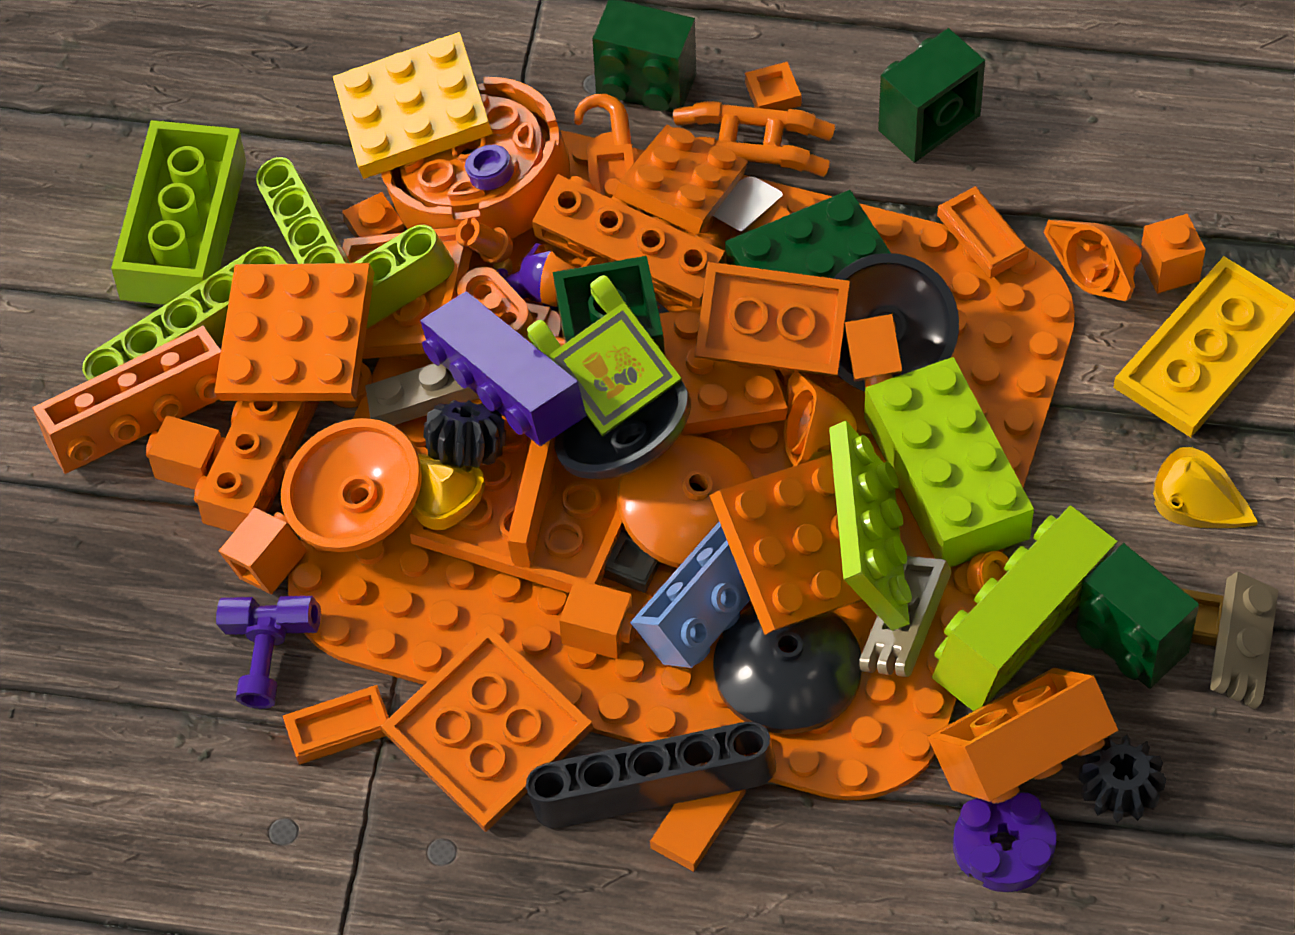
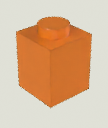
(1172, 253)
(873, 349)
(181, 451)
(263, 550)
(597, 619)

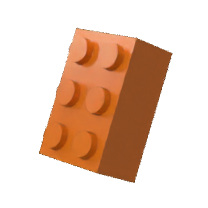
(1023, 735)

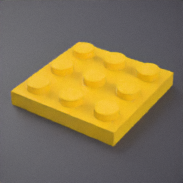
(411, 105)

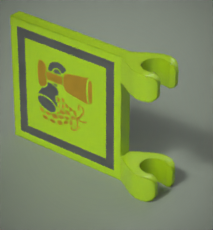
(611, 360)

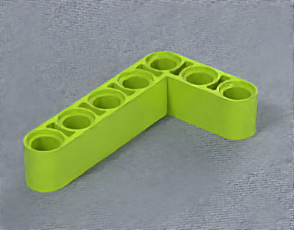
(402, 266)
(197, 307)

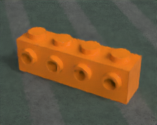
(613, 230)
(130, 400)
(249, 460)

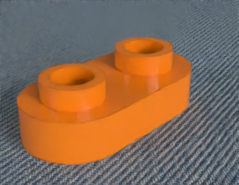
(500, 297)

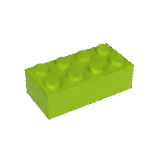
(178, 210)
(948, 462)
(1020, 609)

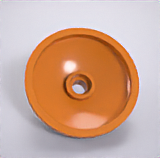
(340, 469)
(663, 509)

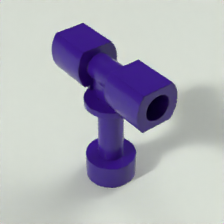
(266, 628)

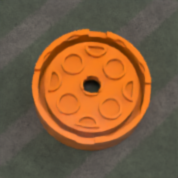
(439, 190)

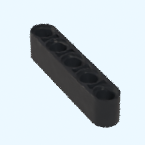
(627, 768)

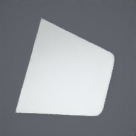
(747, 202)

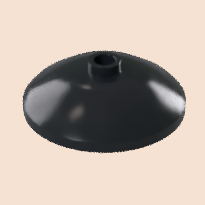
(915, 297)
(628, 445)
(788, 689)

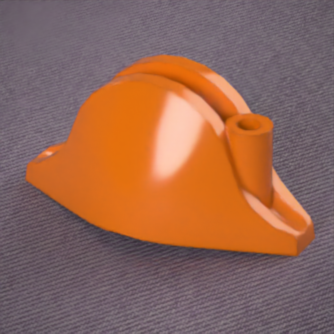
(1095, 257)
(808, 419)

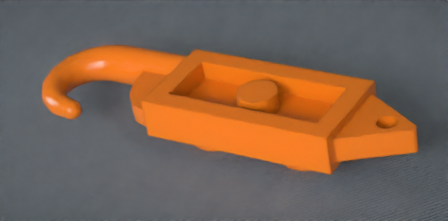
(611, 152)

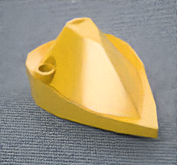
(1202, 492)
(446, 493)

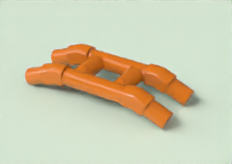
(775, 123)

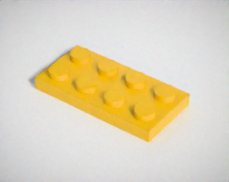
(1206, 346)

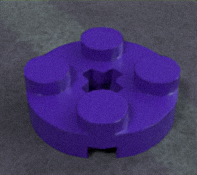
(986, 860)

